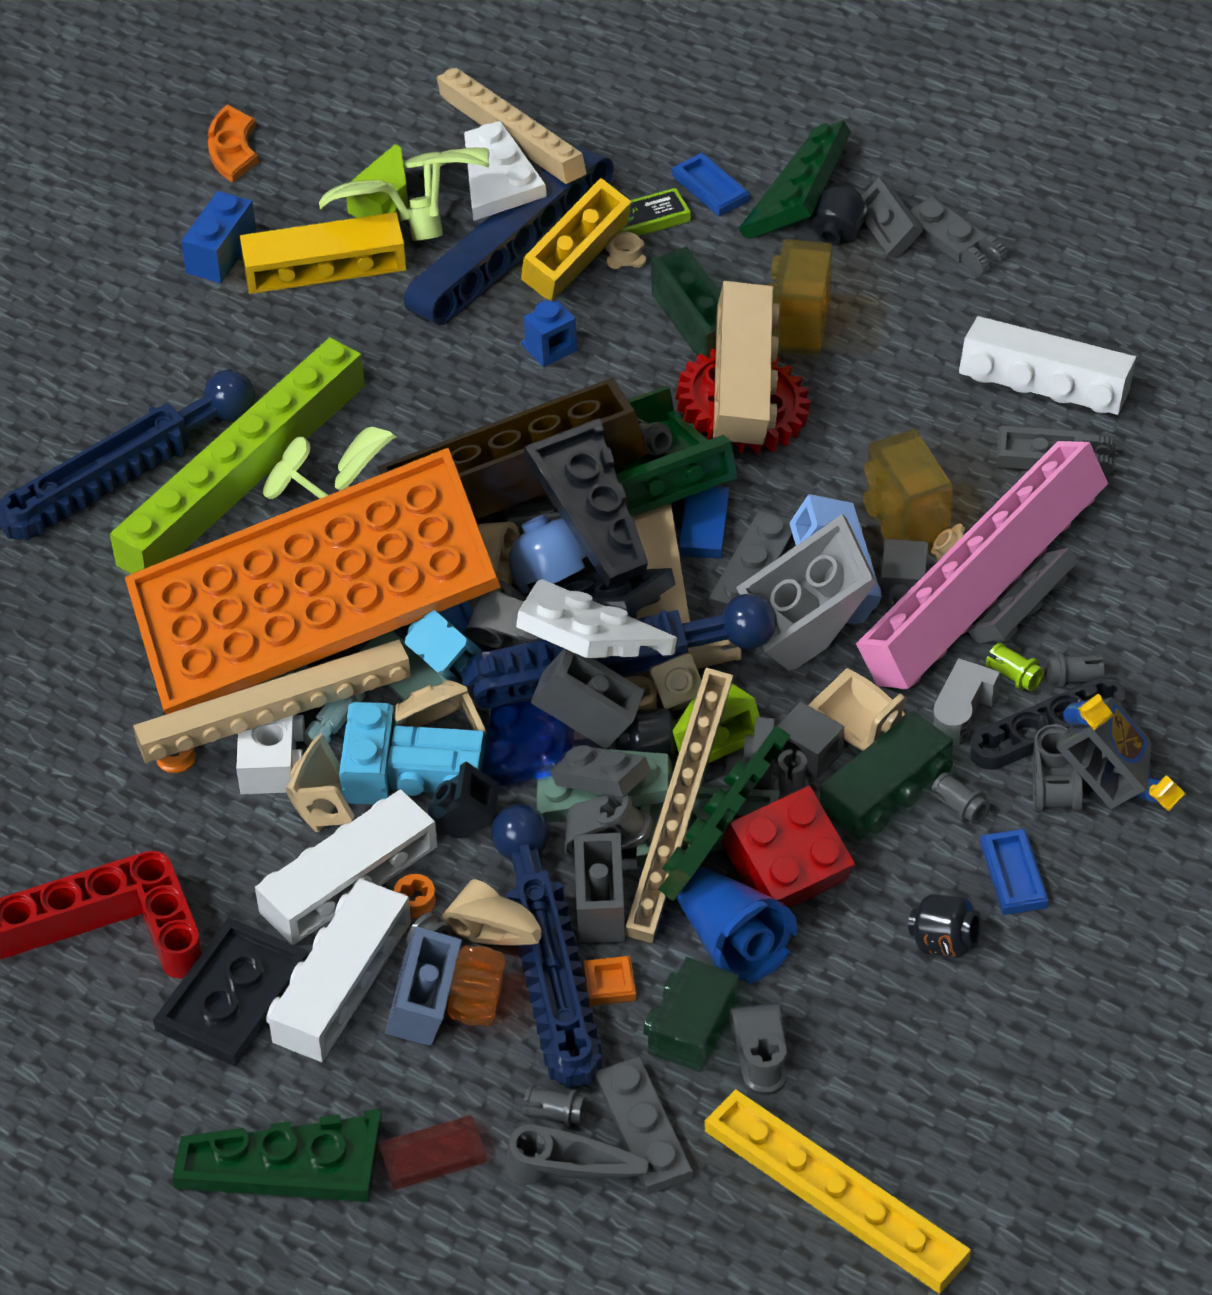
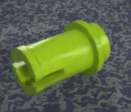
(1015, 667)

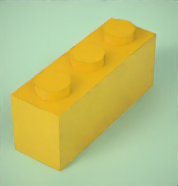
(575, 240)

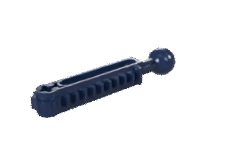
(120, 457)
(515, 671)
(552, 965)

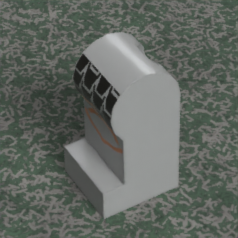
(961, 696)

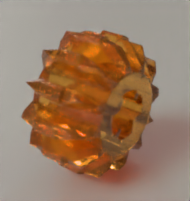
(476, 985)

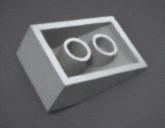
(812, 592)

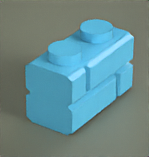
(441, 645)
(366, 752)
(428, 756)

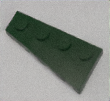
(800, 183)
(721, 809)
(302, 1161)

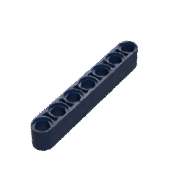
(498, 245)

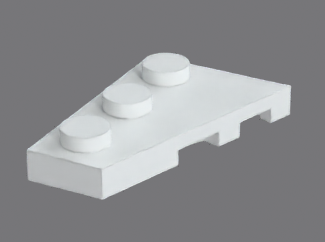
(510, 176)

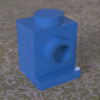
(549, 322)

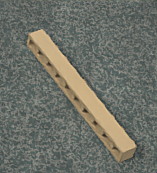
(531, 137)
(272, 701)
(679, 802)

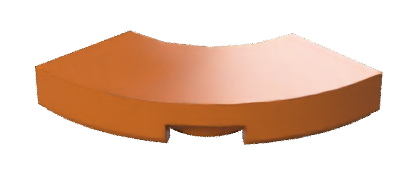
(229, 144)

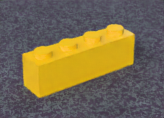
(323, 252)

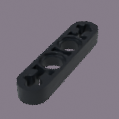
(1037, 717)

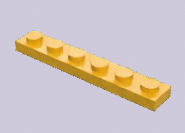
(838, 1191)

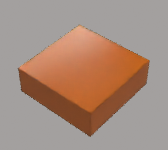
(610, 980)

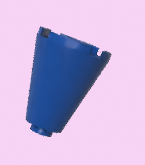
(737, 924)

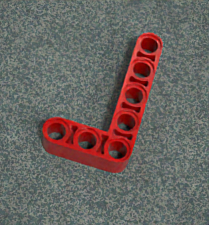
(103, 897)

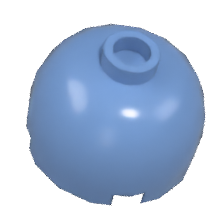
(544, 552)

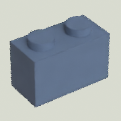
(423, 986)

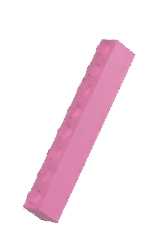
(982, 565)

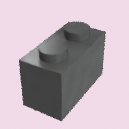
(587, 697)
(599, 888)

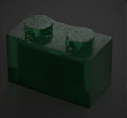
(691, 1014)

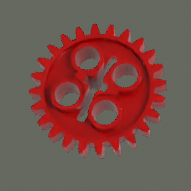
(697, 395)

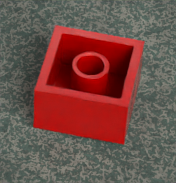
(788, 849)

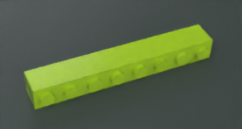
(238, 458)

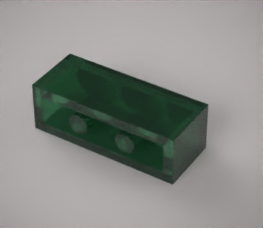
(687, 297)
(886, 776)

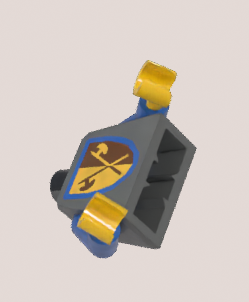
(1113, 753)

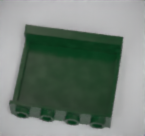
(681, 471)

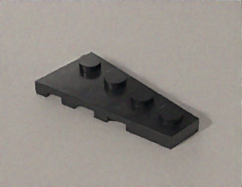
(584, 488)

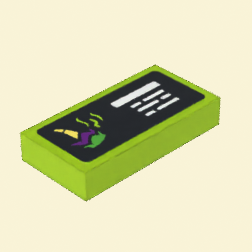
(657, 212)

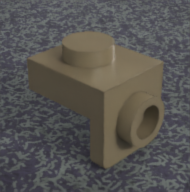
(676, 681)

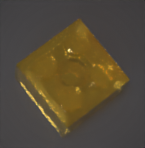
(802, 294)
(907, 489)

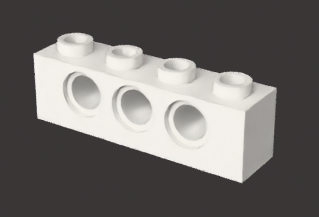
(269, 753)

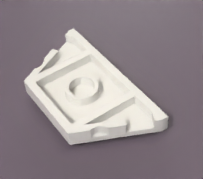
(586, 626)

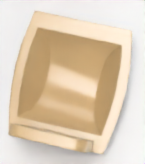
(435, 703)
(860, 708)
(316, 787)

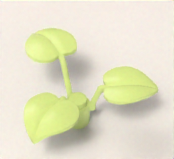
(423, 211)
(355, 458)

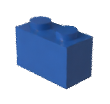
(214, 238)

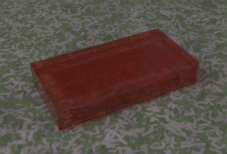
(432, 1152)

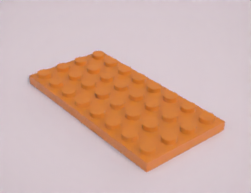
(310, 582)

